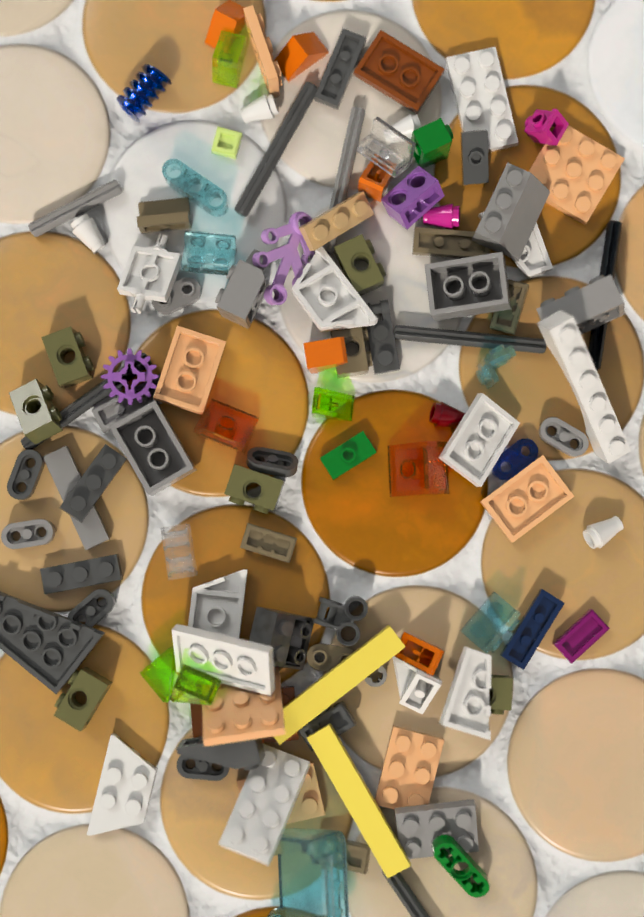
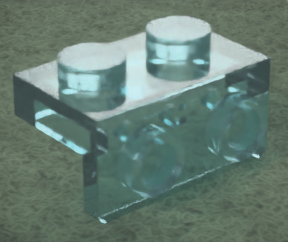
(208, 253)
(496, 358)
(490, 623)

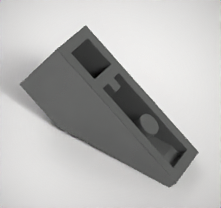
(235, 755)

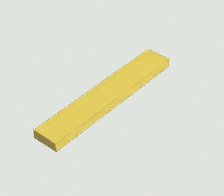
(339, 681)
(359, 800)

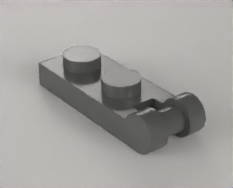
(382, 341)

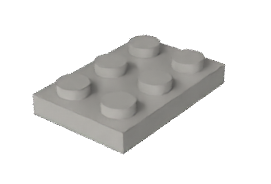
(423, 823)

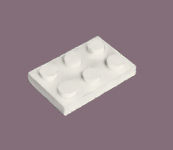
(479, 440)

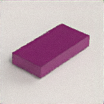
(581, 636)

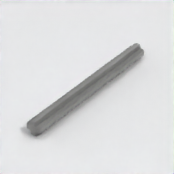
(346, 164)

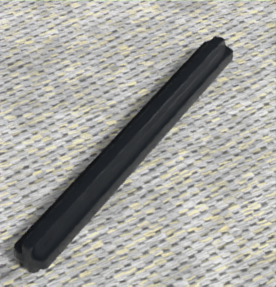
(608, 267)

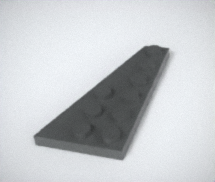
(44, 641)

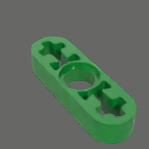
(458, 855)

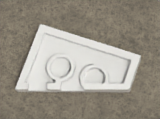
(534, 256)
(468, 697)

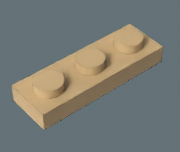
(336, 221)

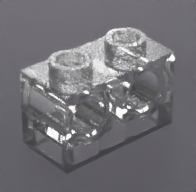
(179, 551)

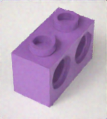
(412, 197)

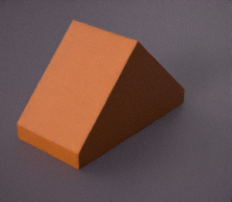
(228, 18)
(300, 54)
(374, 182)
(325, 354)
(420, 653)

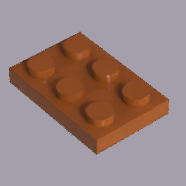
(398, 72)

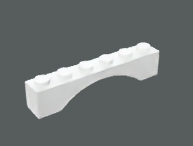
(574, 359)

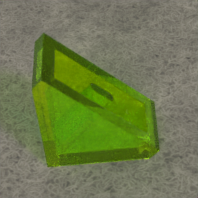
(228, 59)
(332, 405)
(161, 674)
(194, 687)

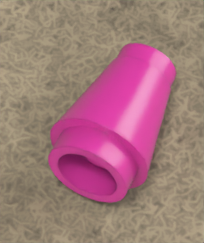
(443, 216)

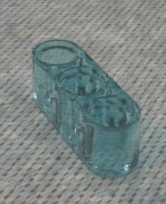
(190, 177)

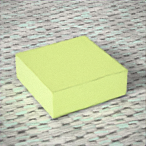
(226, 142)

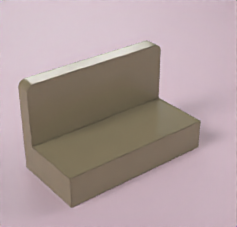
(164, 215)

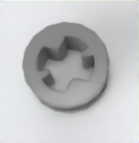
(369, 681)

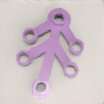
(287, 252)

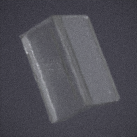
(387, 148)

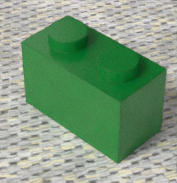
(432, 143)

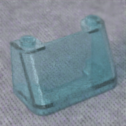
(312, 874)

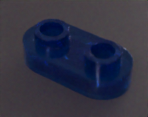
(515, 459)

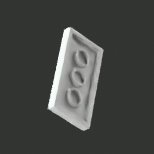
(482, 96)
(226, 658)
(265, 805)

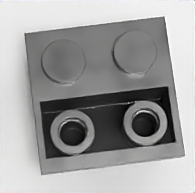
(286, 633)

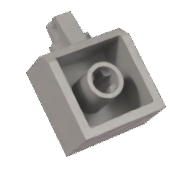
(243, 292)

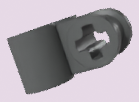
(340, 617)

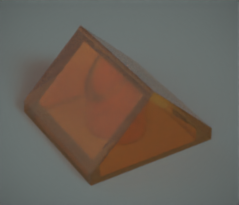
(226, 426)

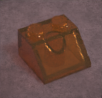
(417, 469)

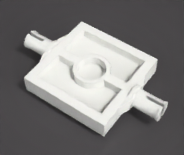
(150, 273)

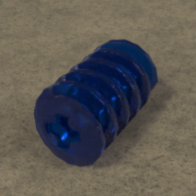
(142, 91)

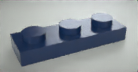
(532, 629)

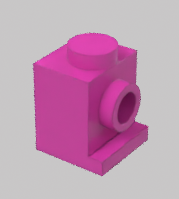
(538, 126)

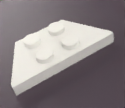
(330, 296)
(219, 605)
(122, 789)

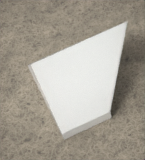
(415, 686)

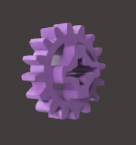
(118, 376)

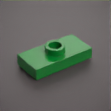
(348, 455)

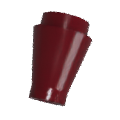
(445, 415)

